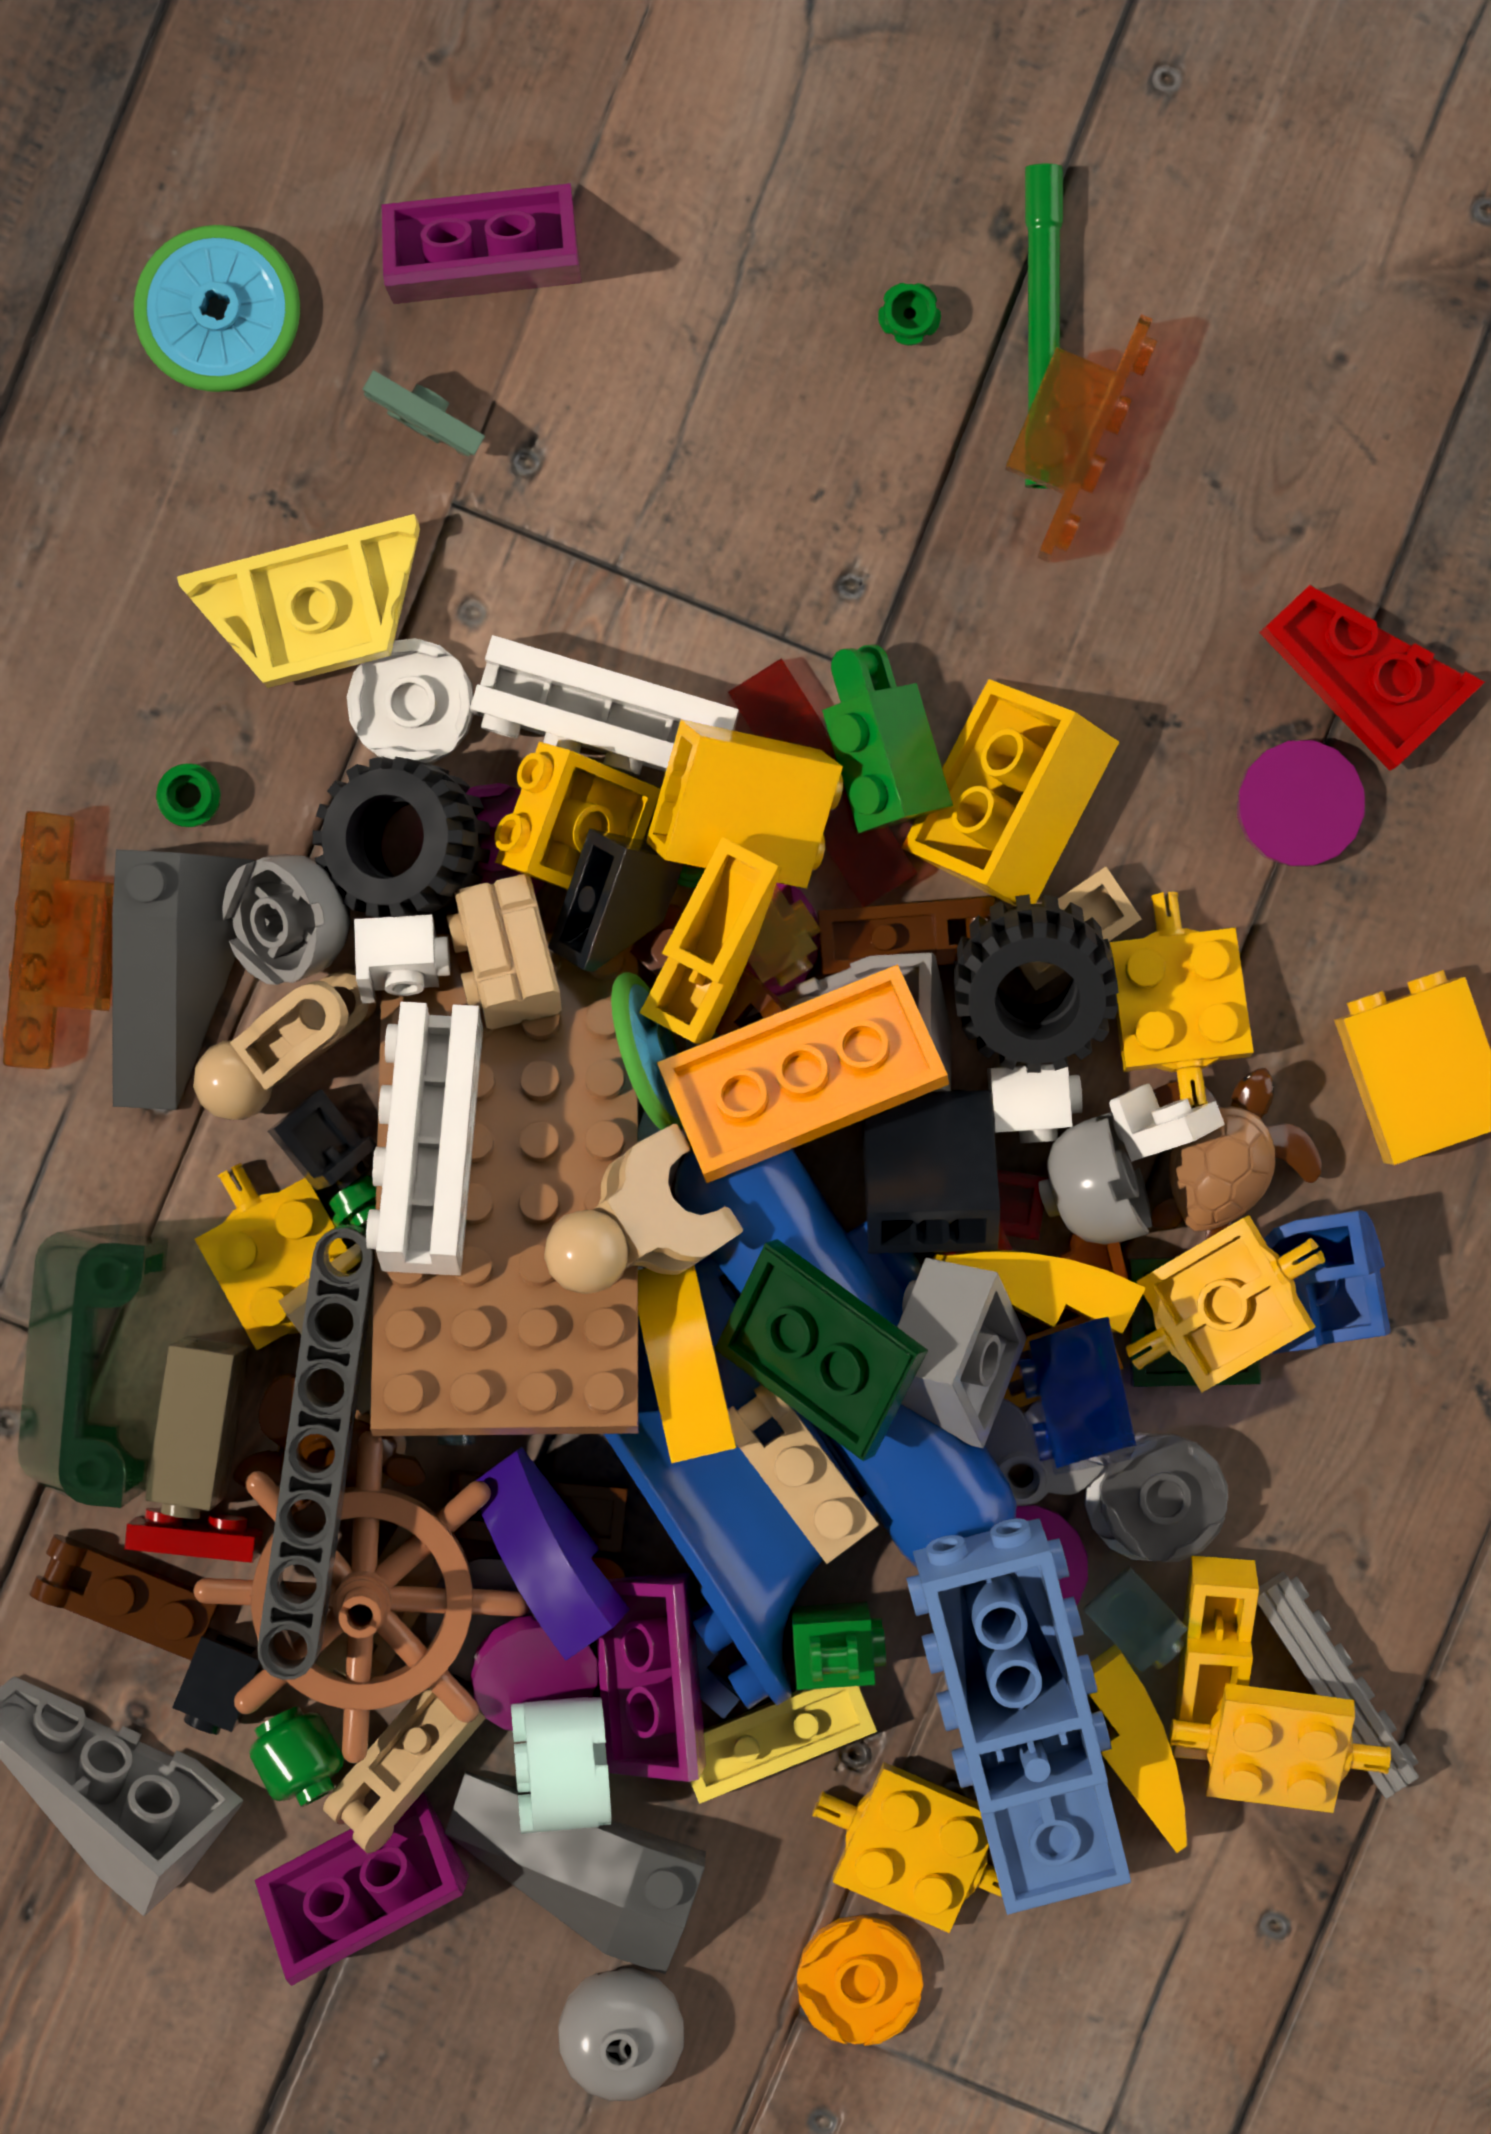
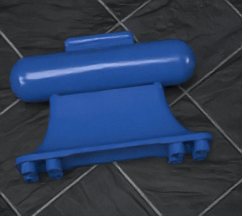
(719, 1505)

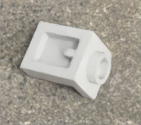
(1154, 1129)

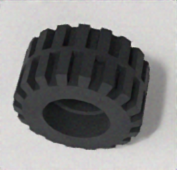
(355, 830)
(1042, 1030)

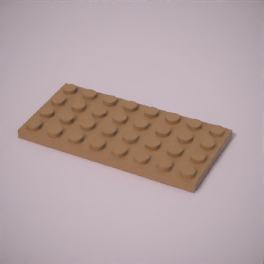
(504, 1338)

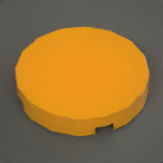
(859, 1980)

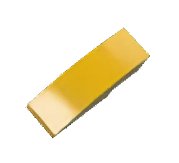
(712, 942)
(1047, 1284)
(683, 1365)
(1218, 1638)
(1139, 1745)

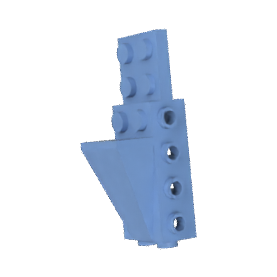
(1021, 1710)

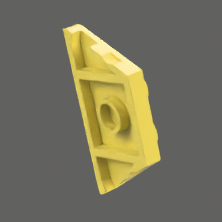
(311, 602)

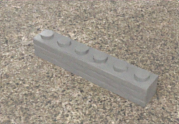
(1329, 1675)

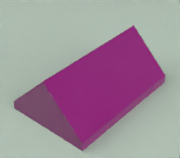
(480, 244)
(653, 1681)
(348, 1898)

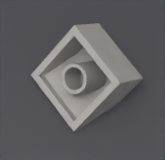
(970, 1343)

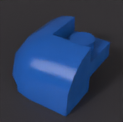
(1345, 1291)

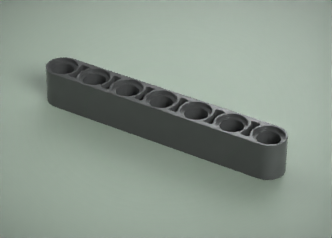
(305, 1481)

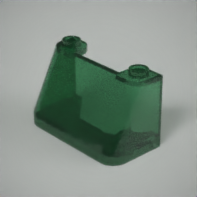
(56, 1443)

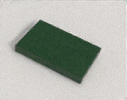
(820, 1349)

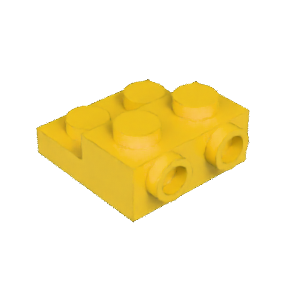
(558, 805)

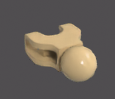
(239, 1075)
(635, 1222)

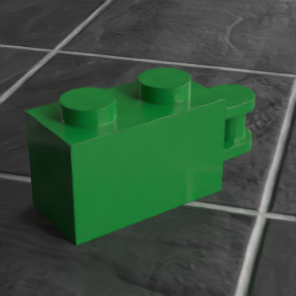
(883, 742)
(836, 1645)

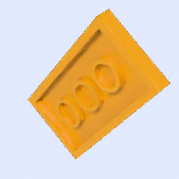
(802, 1073)

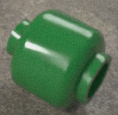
(296, 1756)

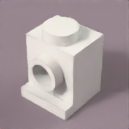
(399, 955)

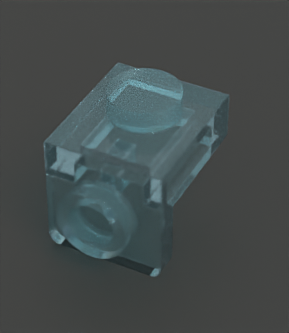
(1137, 1621)

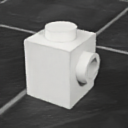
(1034, 1101)

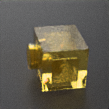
(784, 941)

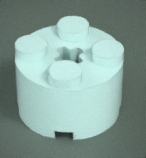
(561, 1764)

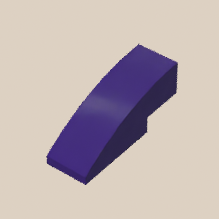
(549, 1556)

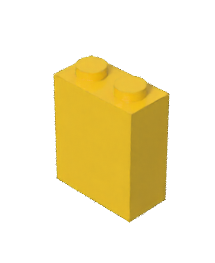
(750, 791)
(1420, 1066)

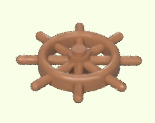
(365, 1600)

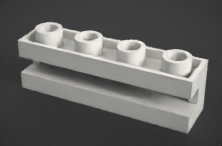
(586, 706)
(428, 1140)

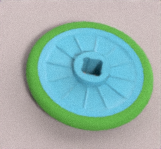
(176, 294)
(641, 1047)

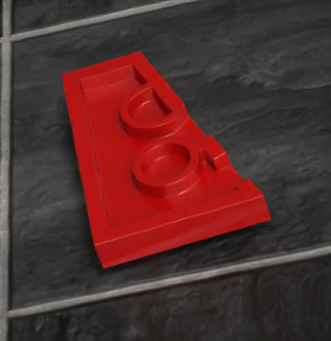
(1370, 679)

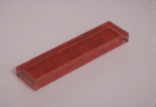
(780, 711)

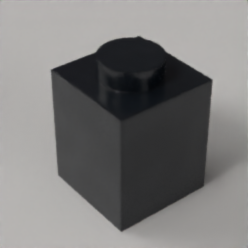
(213, 1679)

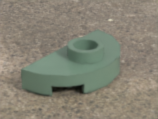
(423, 413)

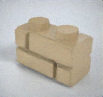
(506, 950)

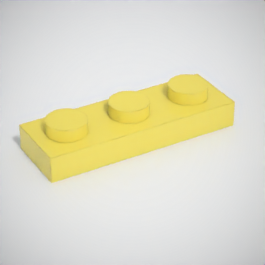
(780, 1737)

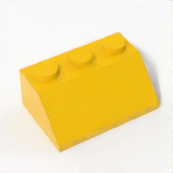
(1015, 793)

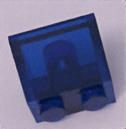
(1078, 1398)

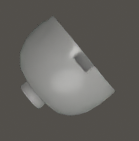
(285, 918)
(1095, 1184)
(624, 2008)

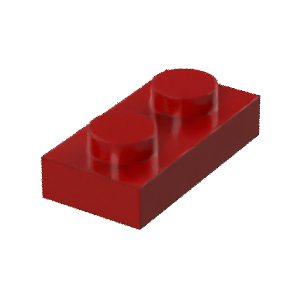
(222, 1538)

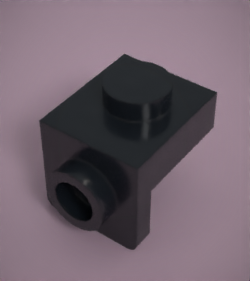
(322, 1143)

